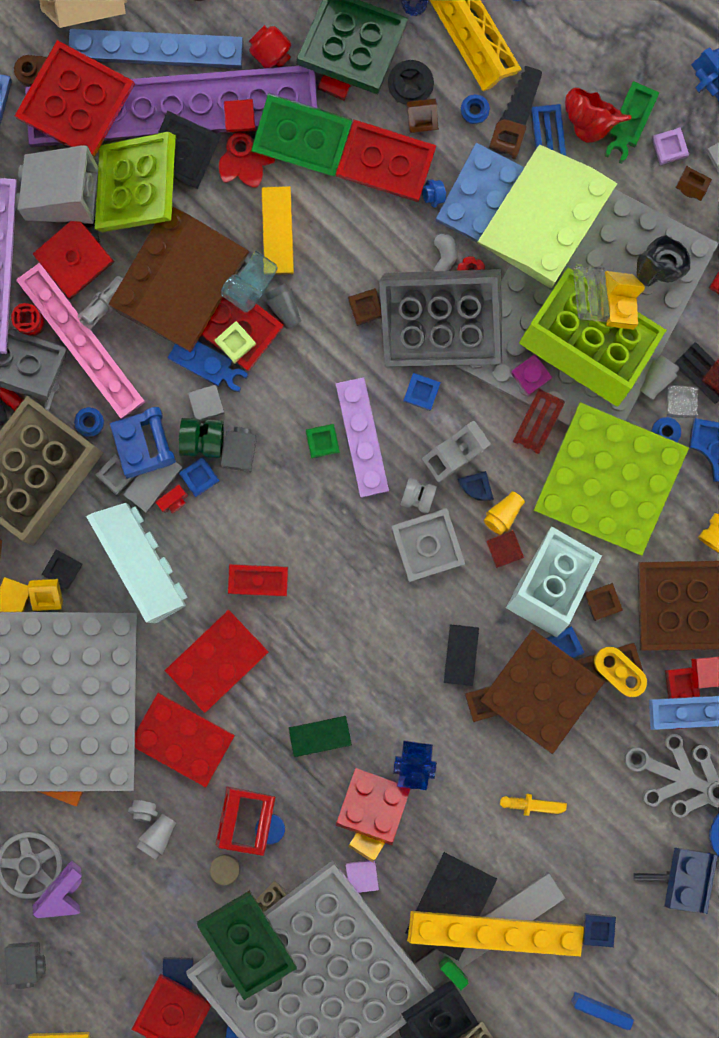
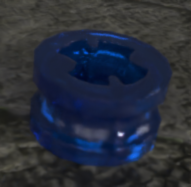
(414, 11)

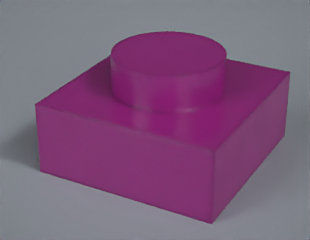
(531, 375)

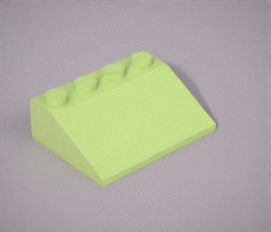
(547, 214)

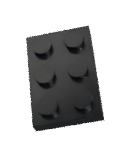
(456, 890)

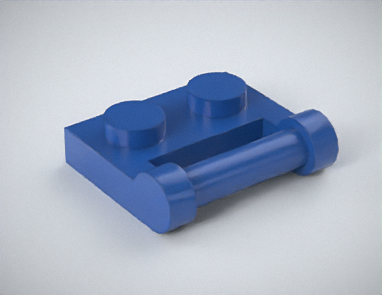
(133, 445)

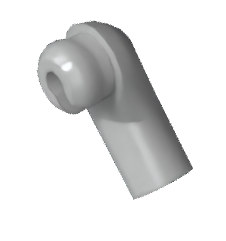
(447, 250)

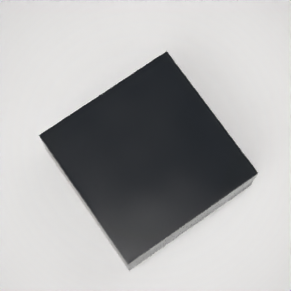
(62, 568)

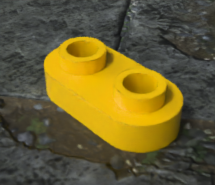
(620, 671)

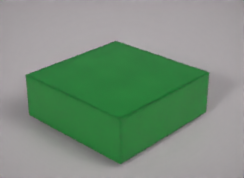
(322, 441)
(453, 972)

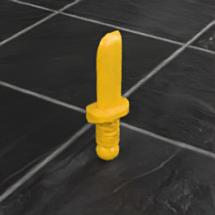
(529, 804)

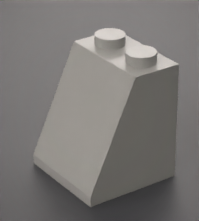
(58, 186)

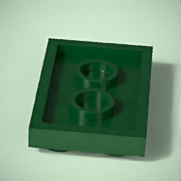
(246, 945)

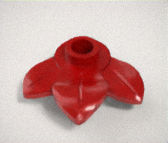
(245, 164)

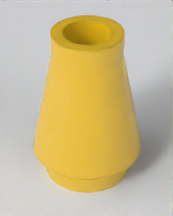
(504, 513)

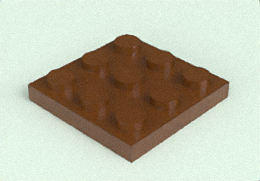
(678, 605)
(542, 691)

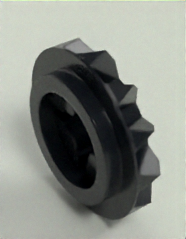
(408, 70)

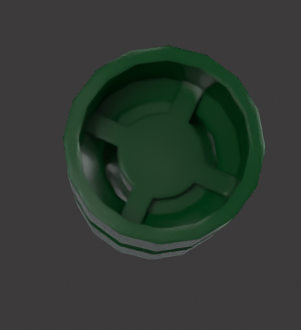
(201, 438)

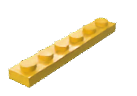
(495, 933)

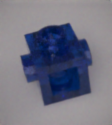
(415, 765)

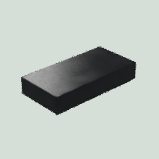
(461, 655)

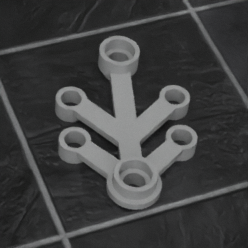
(683, 778)

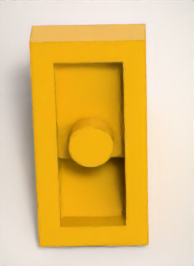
(622, 299)

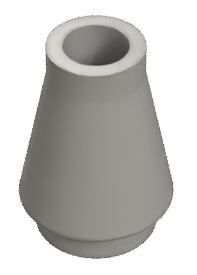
(659, 376)
(156, 837)

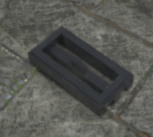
(691, 375)

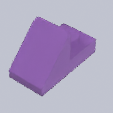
(55, 898)

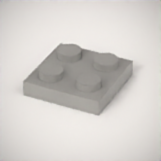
(427, 545)

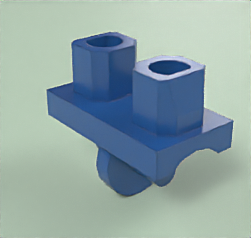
(708, 71)

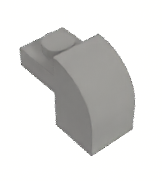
(456, 451)

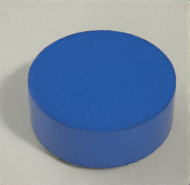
(276, 830)

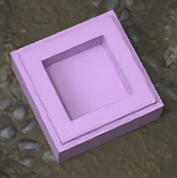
(670, 146)
(362, 875)

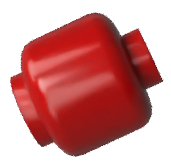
(270, 47)

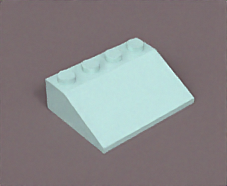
(137, 561)

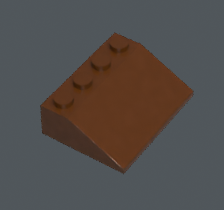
(178, 279)

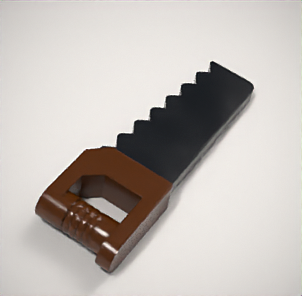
(517, 114)

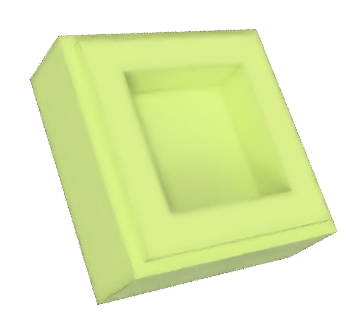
(235, 342)

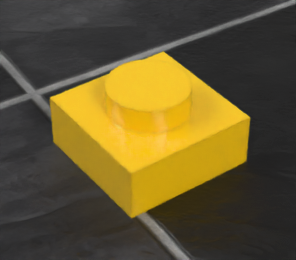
(45, 594)
(366, 846)

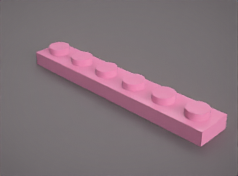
(80, 341)

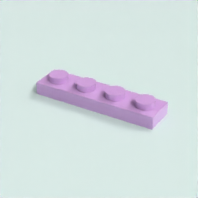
(362, 437)

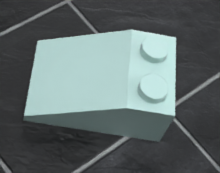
(554, 582)

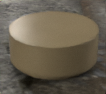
(224, 869)

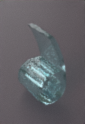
(249, 287)

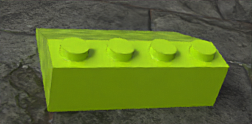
(587, 350)

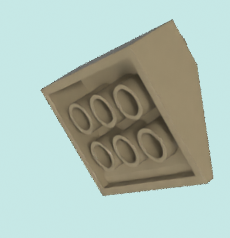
(39, 469)

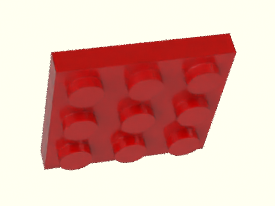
(74, 98)

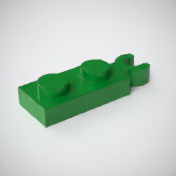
(639, 105)

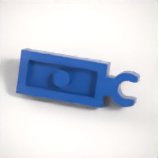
(207, 364)

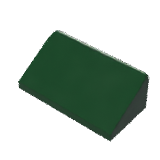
(320, 736)

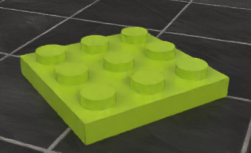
(135, 182)

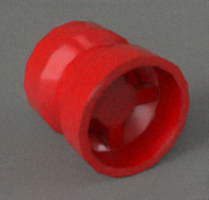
(32, 323)

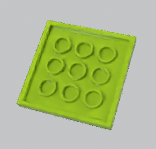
(611, 478)

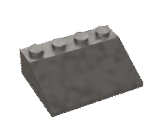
(442, 317)

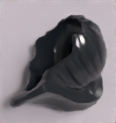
(663, 261)

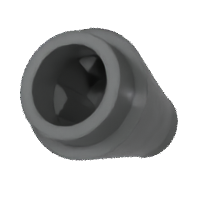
(283, 305)

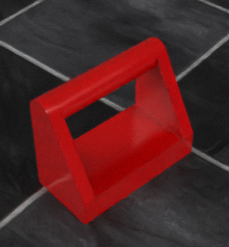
(229, 816)

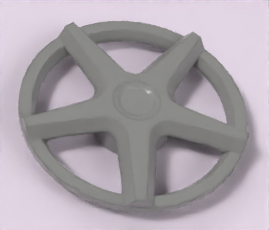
(29, 864)

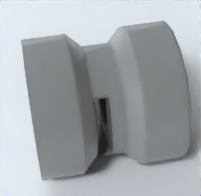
(412, 492)

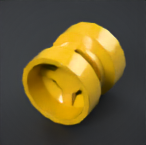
(711, 535)

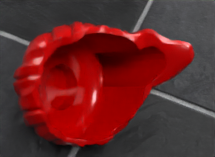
(591, 115)

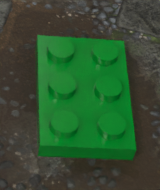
(301, 134)

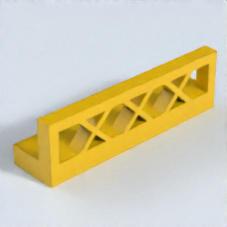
(469, 37)

